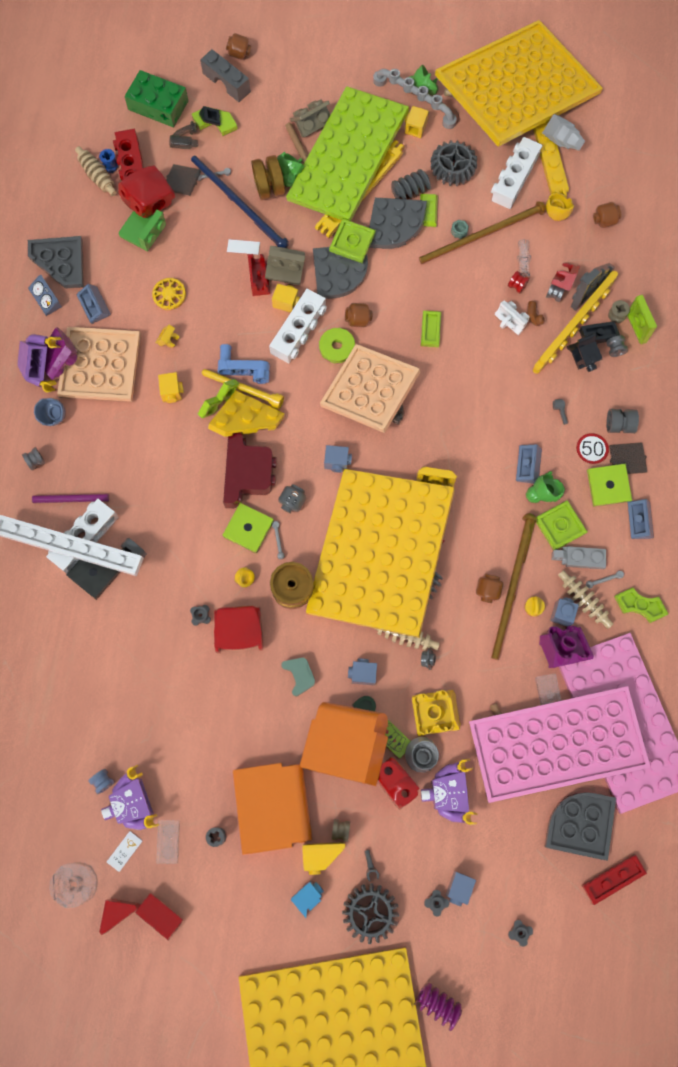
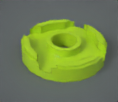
(332, 336)

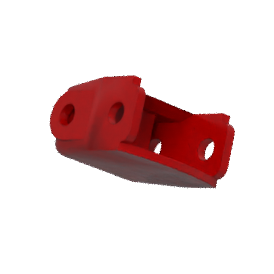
(146, 191)
(237, 628)
(394, 780)

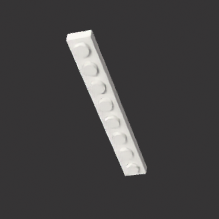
(70, 545)

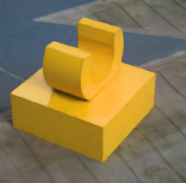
(165, 336)

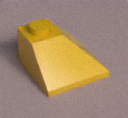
(320, 856)

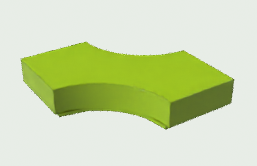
(650, 608)

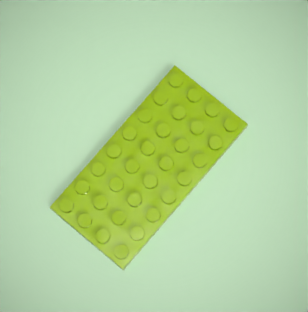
(347, 154)

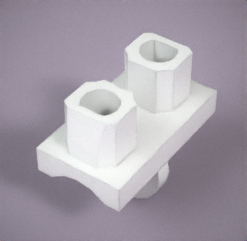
(511, 318)

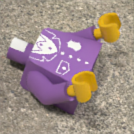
(33, 358)
(450, 793)
(130, 803)

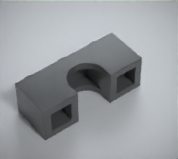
(217, 68)

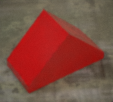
(115, 912)

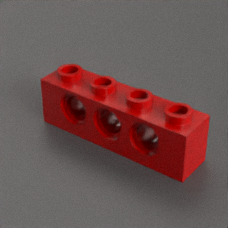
(128, 152)

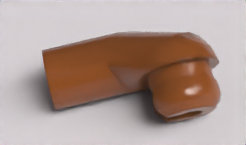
(534, 318)

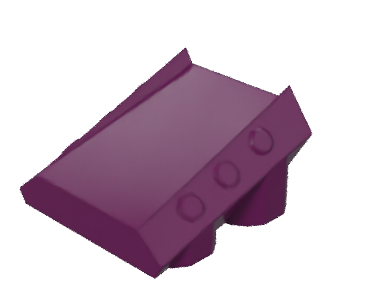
(59, 357)
(565, 646)

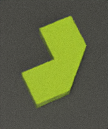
(226, 126)
(211, 405)

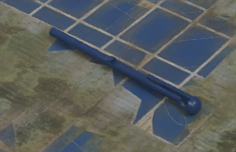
(284, 243)

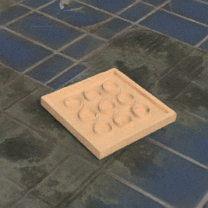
(103, 364)
(370, 388)

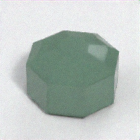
(459, 229)

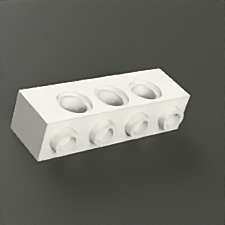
(529, 152)
(308, 302)
(93, 532)

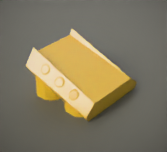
(436, 476)
(436, 712)

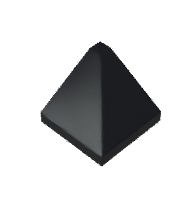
(210, 115)

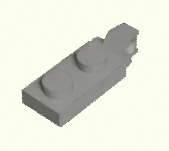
(581, 557)

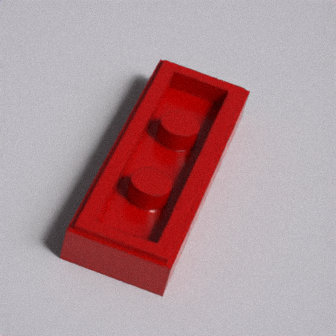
(614, 879)

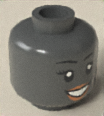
(292, 498)

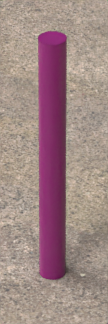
(69, 498)

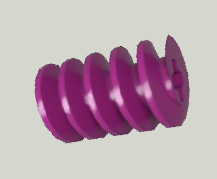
(439, 1005)

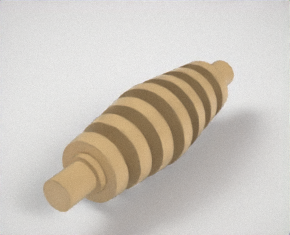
(95, 171)
(585, 599)
(426, 642)

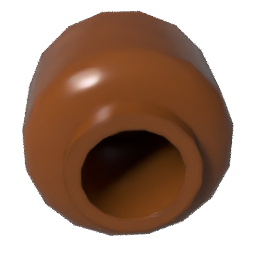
(238, 46)
(607, 214)
(358, 315)
(489, 588)

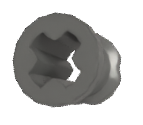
(209, 839)

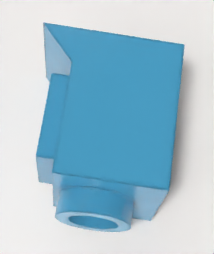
(307, 897)

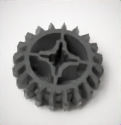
(464, 165)
(359, 908)

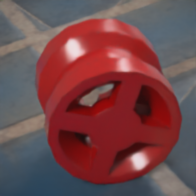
(518, 282)

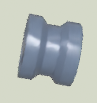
(101, 781)

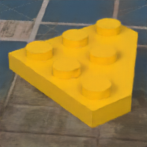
(245, 416)

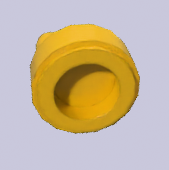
(244, 577)
(534, 606)

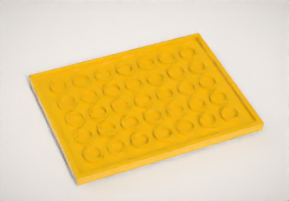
(518, 82)
(381, 552)
(334, 1014)

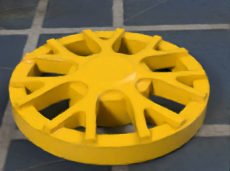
(169, 293)

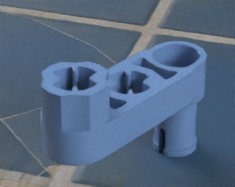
(257, 368)

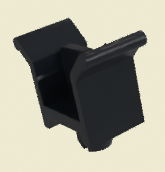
(586, 352)

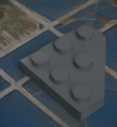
(59, 258)
(589, 284)

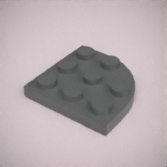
(396, 221)
(336, 274)
(582, 825)

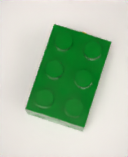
(156, 98)

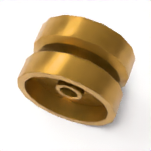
(268, 177)
(288, 596)

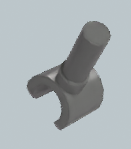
(559, 404)
(371, 868)

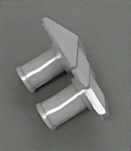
(563, 133)

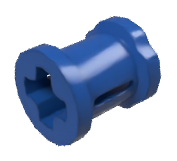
(107, 156)

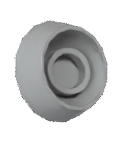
(421, 754)

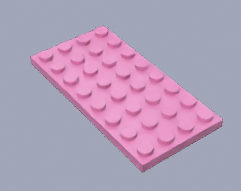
(617, 666)
(558, 744)

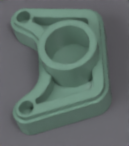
(302, 675)

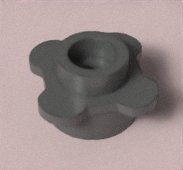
(195, 611)
(428, 659)
(430, 903)
(514, 933)

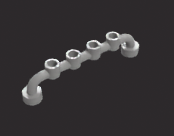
(380, 79)

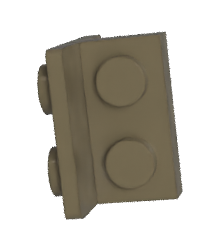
(311, 118)
(285, 265)

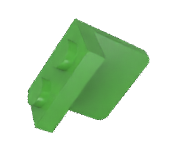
(141, 230)

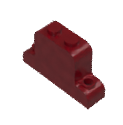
(247, 471)

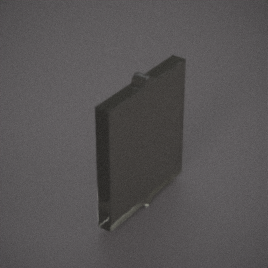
(183, 179)
(631, 455)

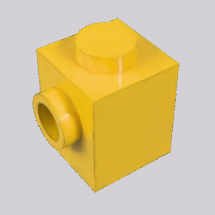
(416, 121)
(285, 297)
(170, 387)

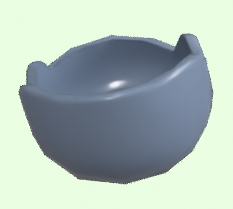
(49, 411)

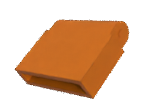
(346, 743)
(271, 807)

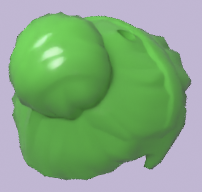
(422, 78)
(290, 168)
(545, 489)

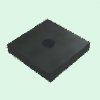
(92, 577)

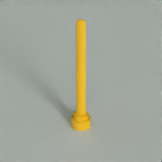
(276, 400)

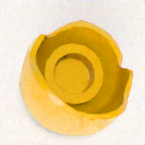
(558, 206)

